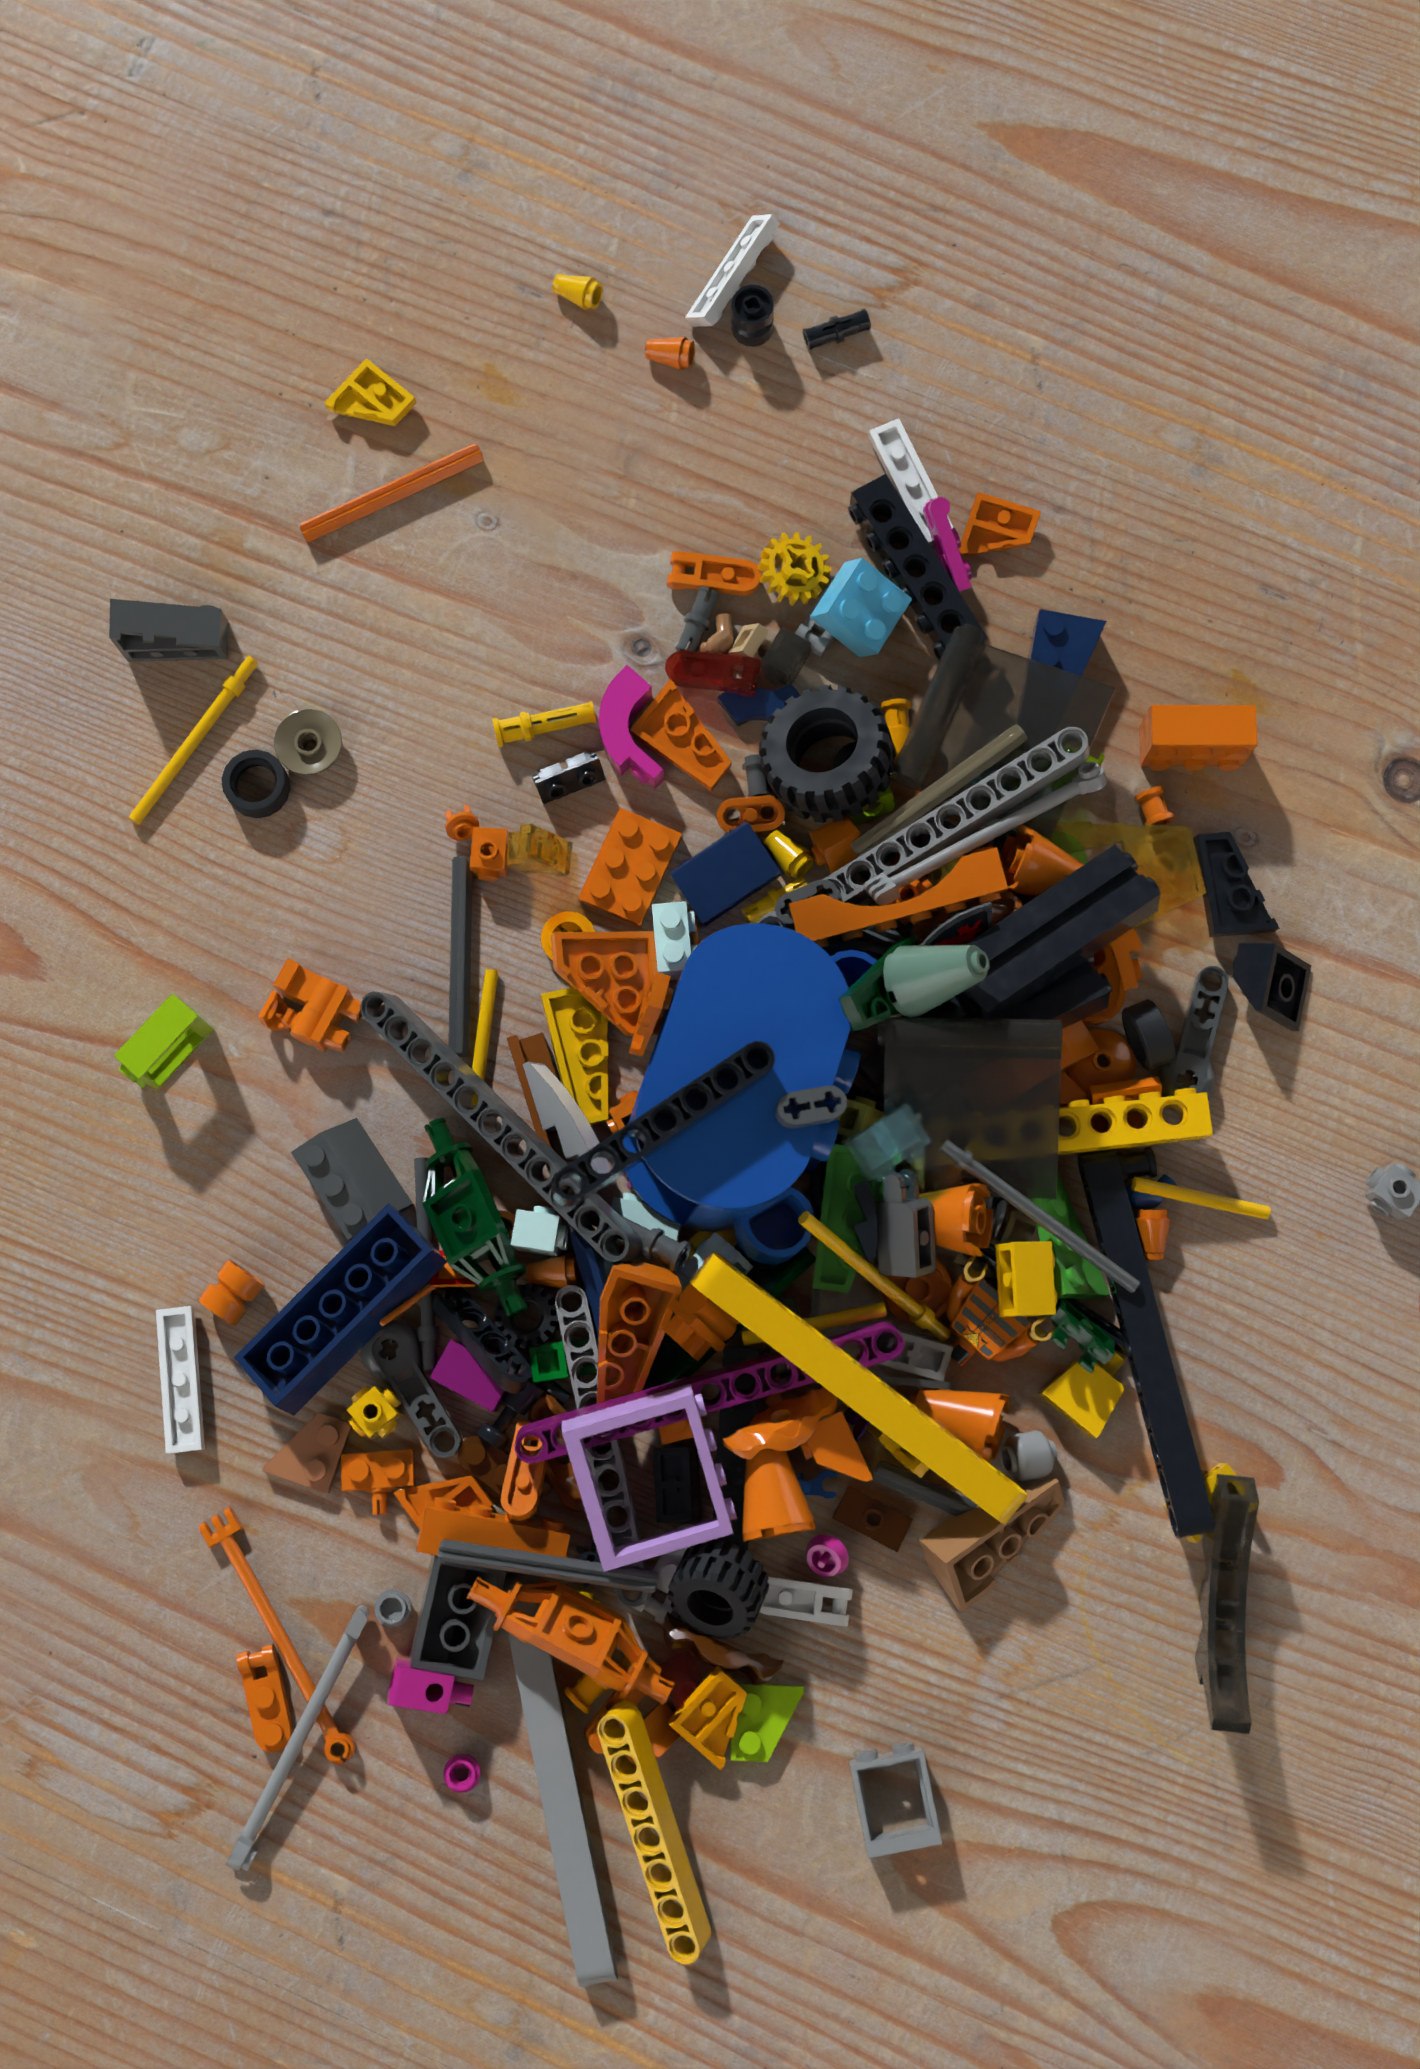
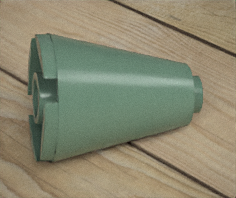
(932, 975)

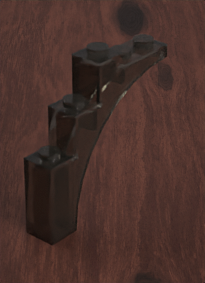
(1222, 1604)

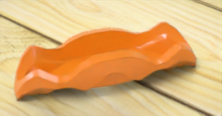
(783, 1424)

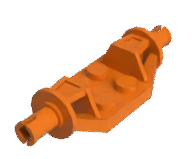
(574, 1632)

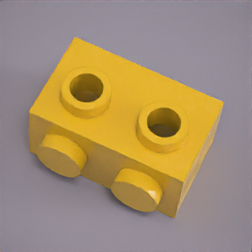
(1026, 1279)

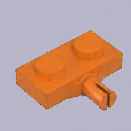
(378, 1474)

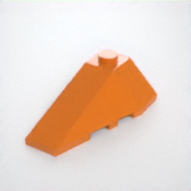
(631, 1325)

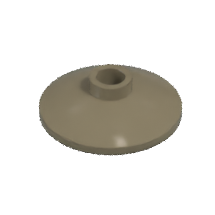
(307, 727)

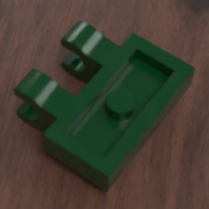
(1090, 1337)

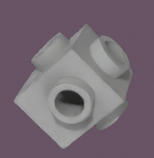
(1393, 1191)

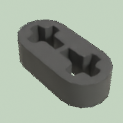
(801, 893)
(808, 1098)

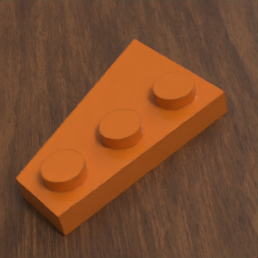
(680, 738)

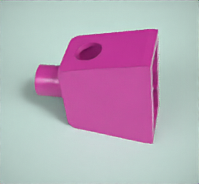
(409, 1688)

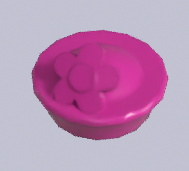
(827, 1555)

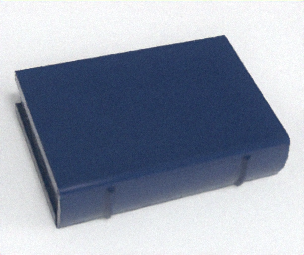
(725, 873)

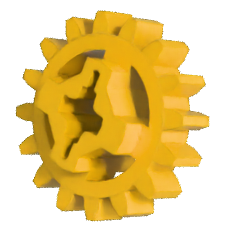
(799, 555)

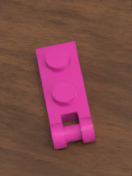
(947, 542)

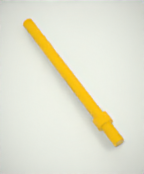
(232, 687)
(918, 1313)

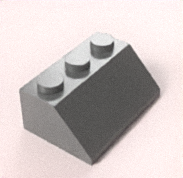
(350, 1176)
(452, 1630)

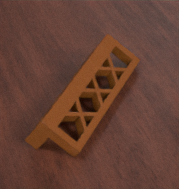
(535, 1050)

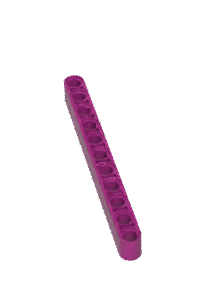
(728, 1393)

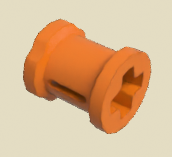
(1154, 806)

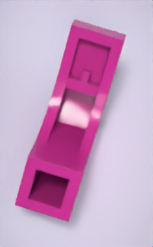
(617, 710)

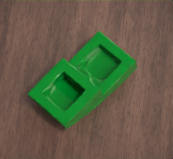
(550, 1361)

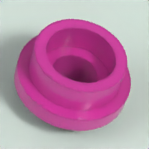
(451, 1779)

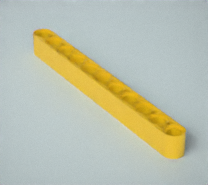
(858, 1388)

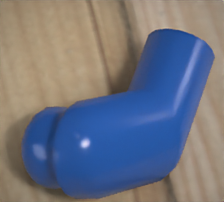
(1147, 1201)

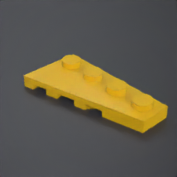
(580, 1049)

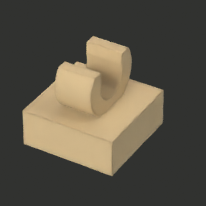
(749, 641)

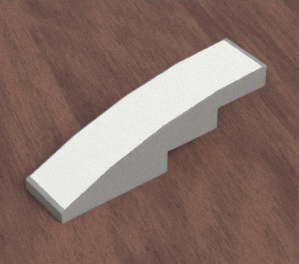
(562, 1114)

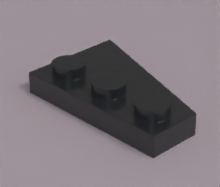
(1230, 897)

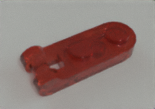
(713, 671)

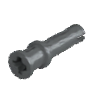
(657, 1244)

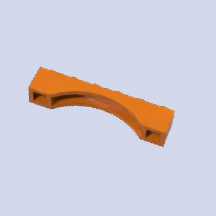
(971, 879)

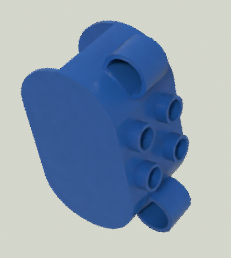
(740, 1160)

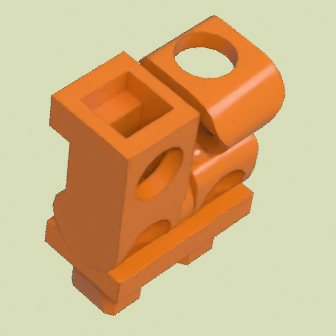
(323, 1008)
(699, 1322)

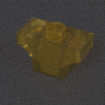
(538, 851)

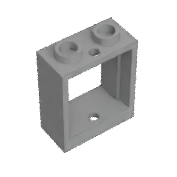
(901, 1839)

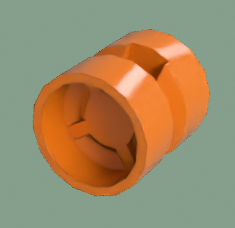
(231, 1292)

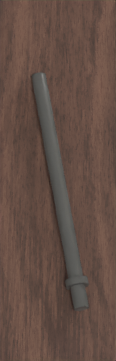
(964, 1161)

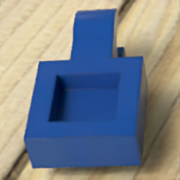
(814, 1487)

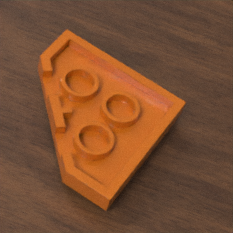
(609, 971)

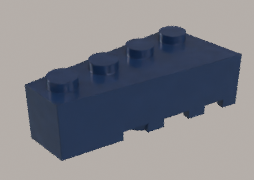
(1064, 640)

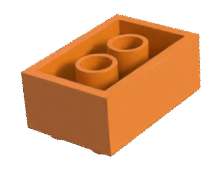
(1197, 736)

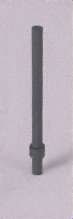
(428, 1332)

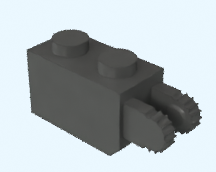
(905, 1228)

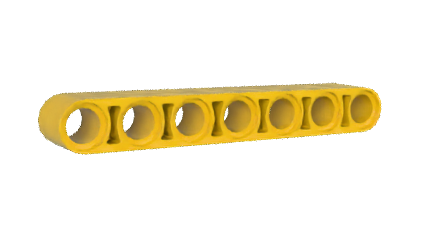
(654, 1849)

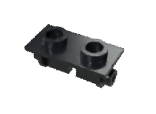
(582, 772)

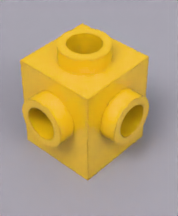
(387, 1415)

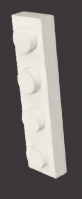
(732, 270)
(904, 470)
(180, 1379)

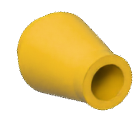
(579, 289)
(790, 855)

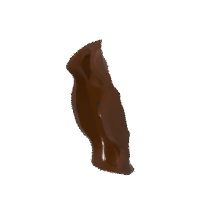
(756, 1666)

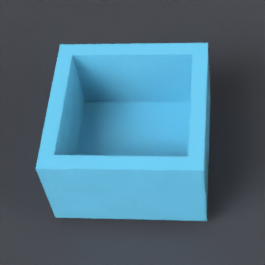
(861, 607)

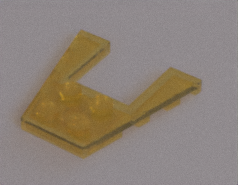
(1159, 850)

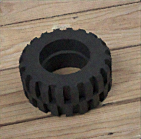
(821, 716)

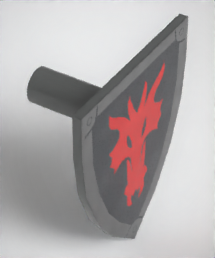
(961, 926)

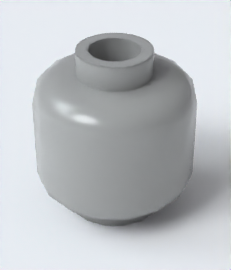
(1028, 1455)

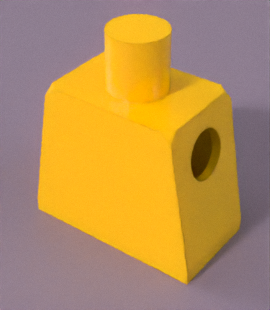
(1086, 1397)

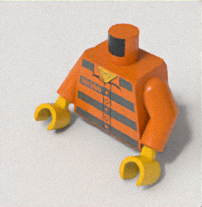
(977, 1324)

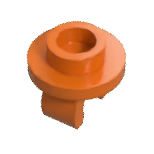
(460, 825)

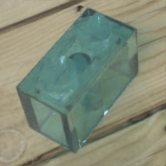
(887, 1143)

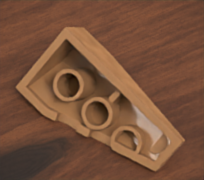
(975, 1546)

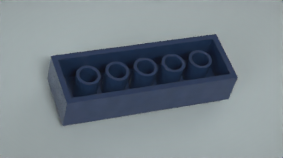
(339, 1310)

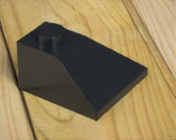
(1272, 981)

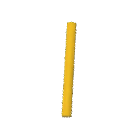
(484, 1026)
(1200, 1198)
(831, 1320)

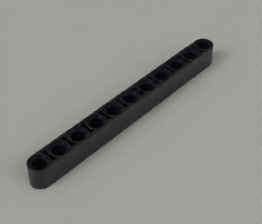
(1146, 1347)

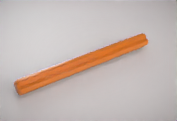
(391, 492)

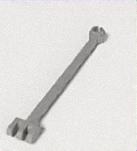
(885, 889)
(243, 1852)

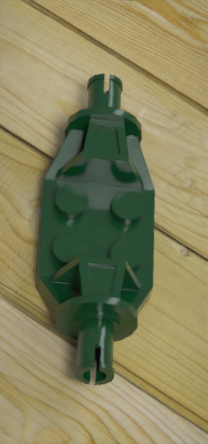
(469, 1220)

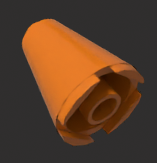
(1034, 862)
(962, 1218)
(968, 1416)
(773, 1498)

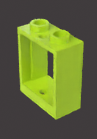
(162, 1043)

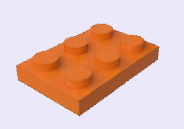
(630, 867)

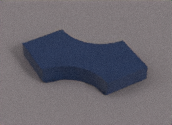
(756, 707)

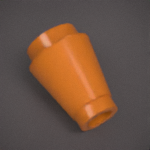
(673, 352)
(1153, 1232)
(555, 1272)

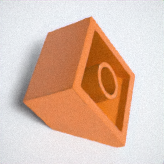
(836, 1448)

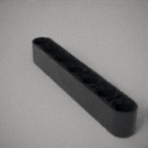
(673, 1107)

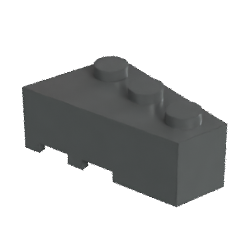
(167, 631)

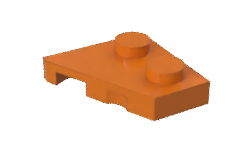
(462, 1490)

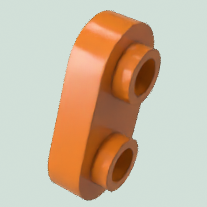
(750, 811)

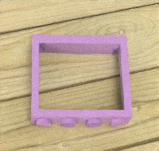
(632, 1412)

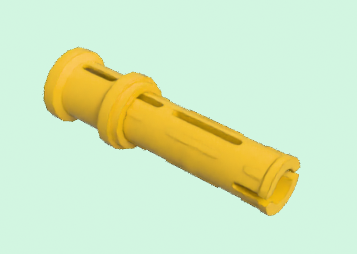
(523, 725)

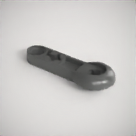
(1196, 1039)
(408, 1380)

